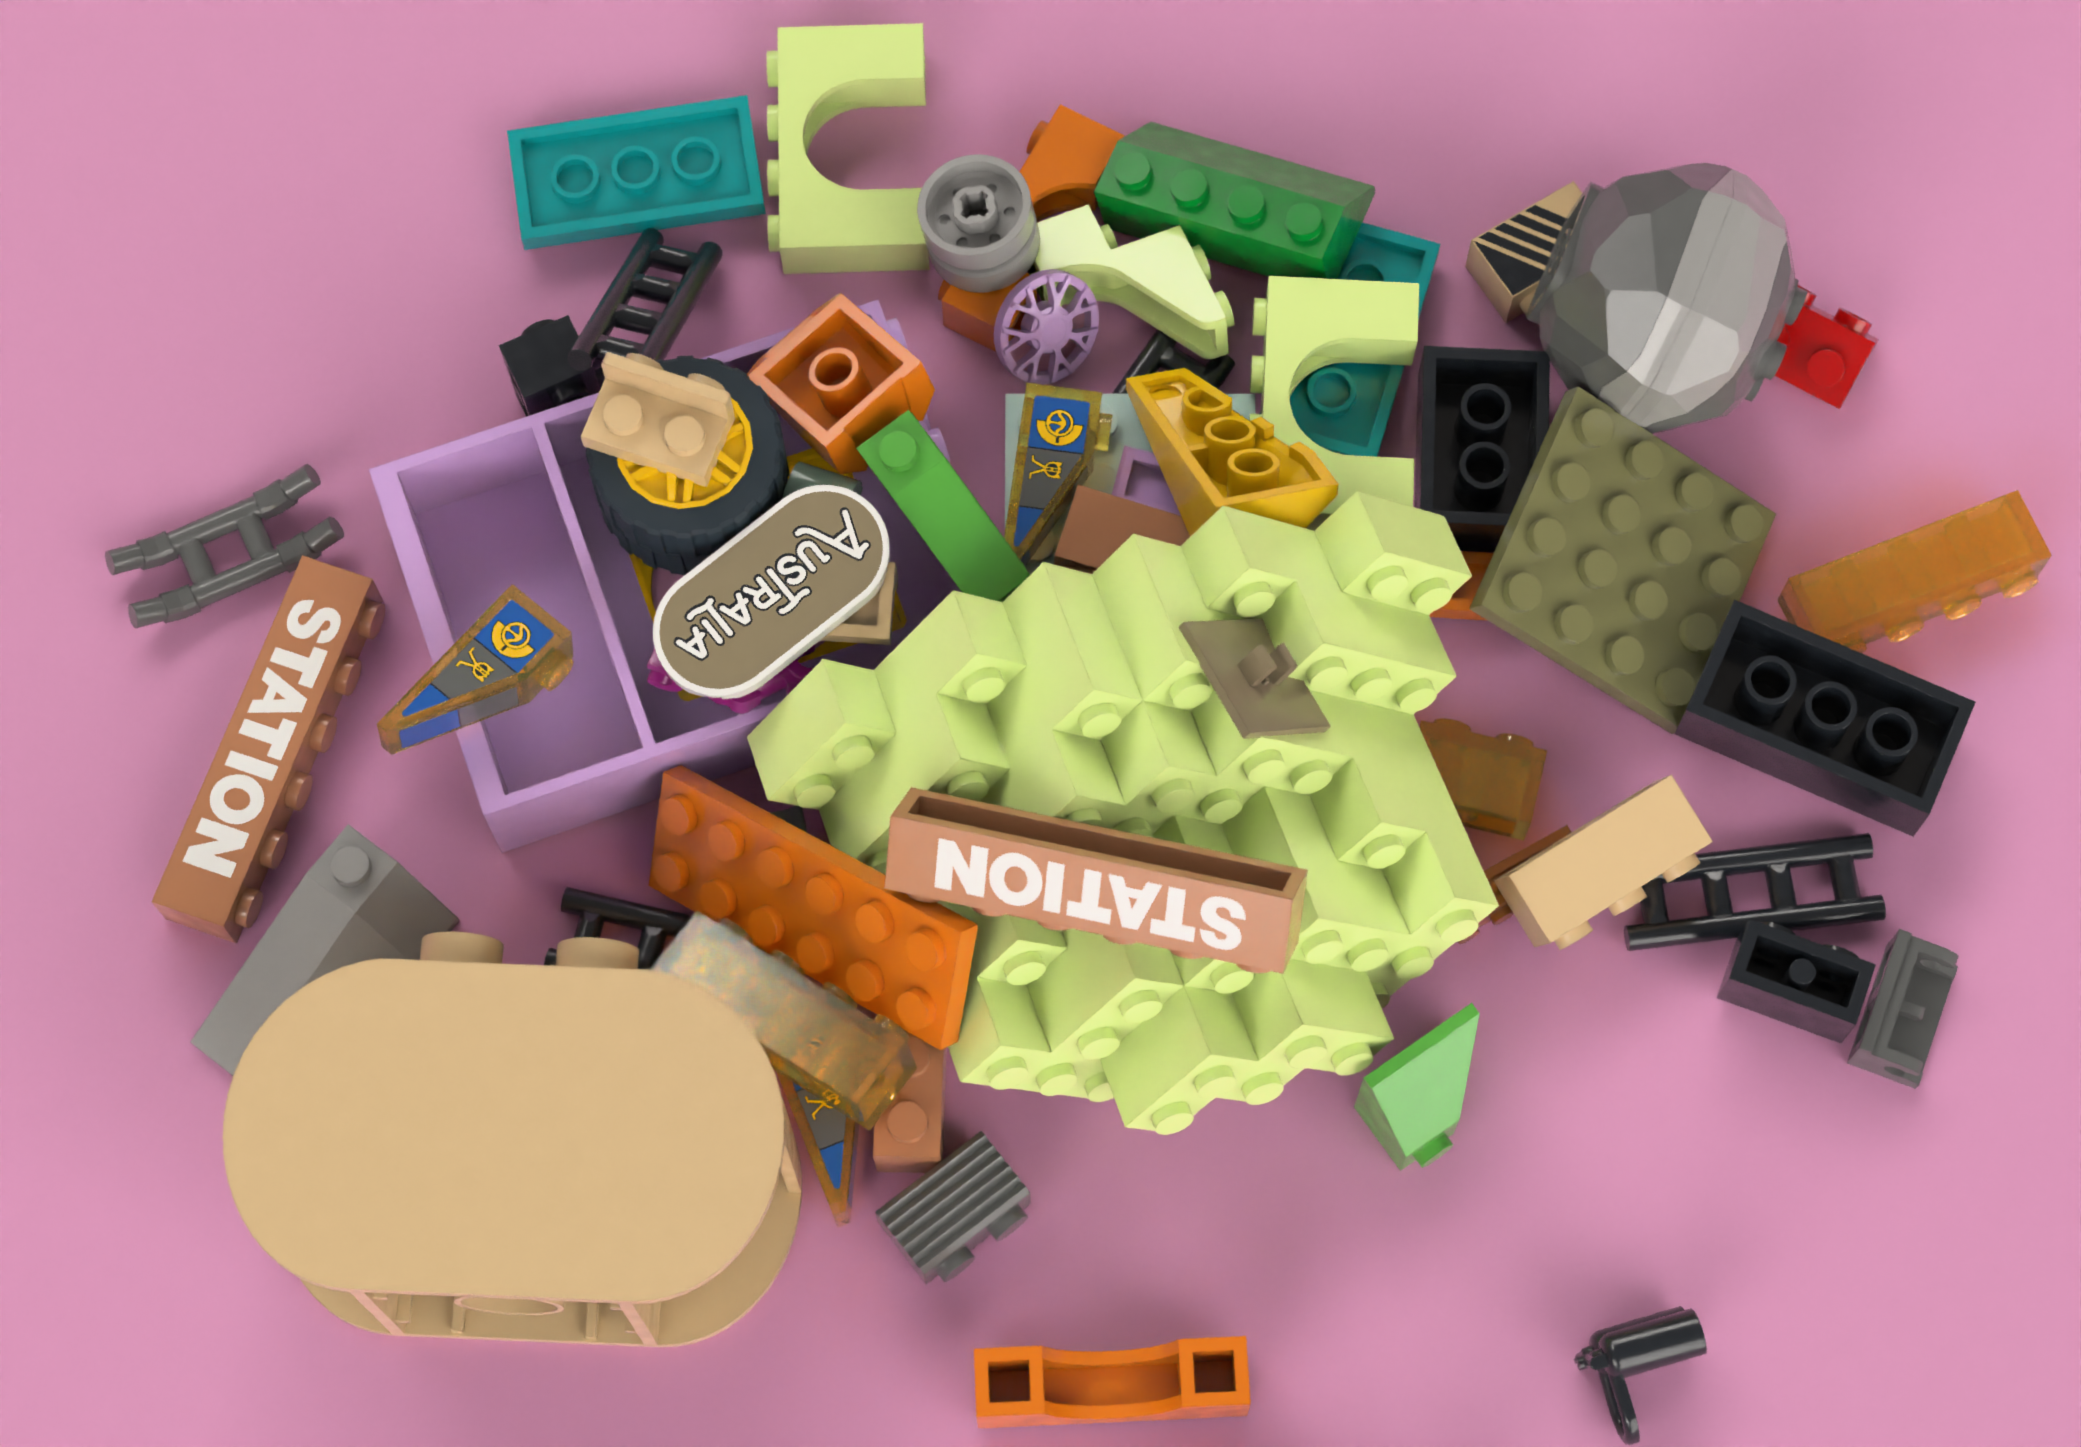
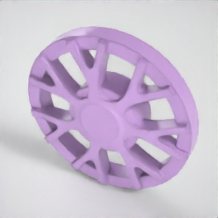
(1046, 326)

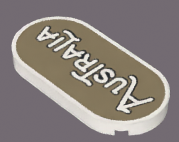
(771, 592)

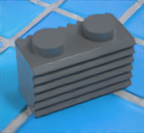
(955, 1210)

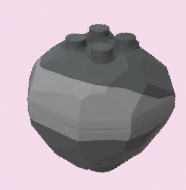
(1669, 294)

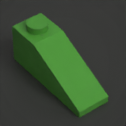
(943, 509)

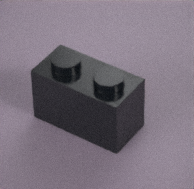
(1796, 980)

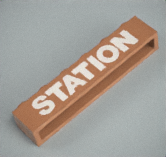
(270, 750)
(1096, 880)

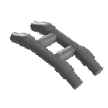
(190, 540)

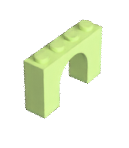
(818, 77)
(1323, 324)

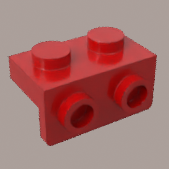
(1825, 351)

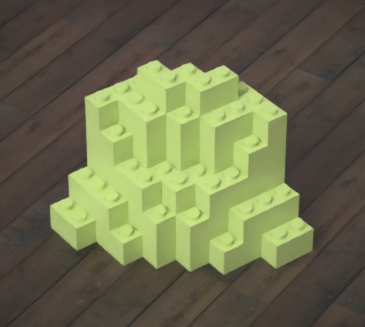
(1099, 715)

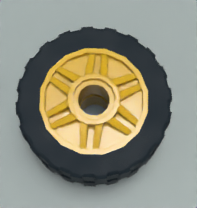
(682, 523)

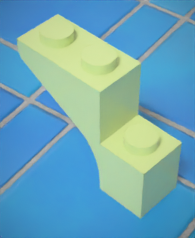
(1151, 277)

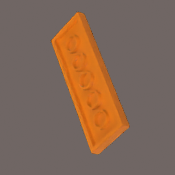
(813, 906)

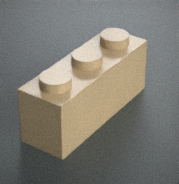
(1605, 864)

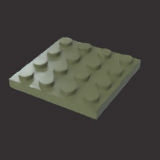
(1622, 559)

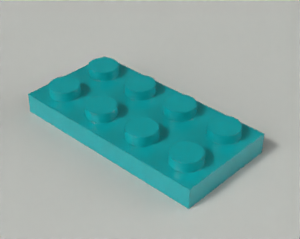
(635, 172)
(1351, 403)

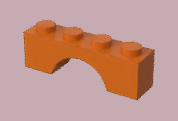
(1061, 176)
(1084, 1387)

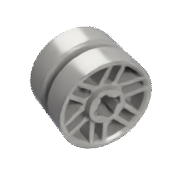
(979, 223)

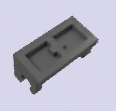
(1904, 1009)

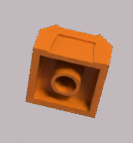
(841, 381)

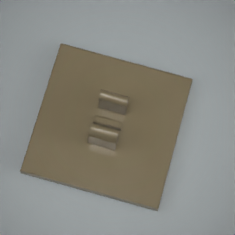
(1254, 678)

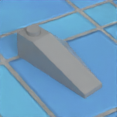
(343, 912)

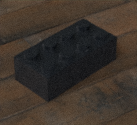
(1825, 718)

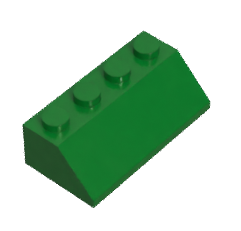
(1232, 202)

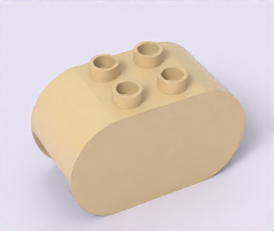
(516, 1148)

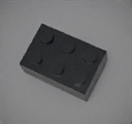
(1478, 436)

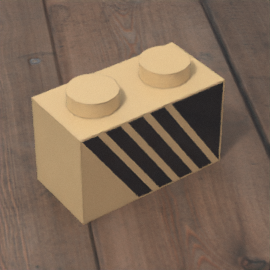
(1514, 253)

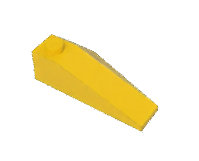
(1221, 457)

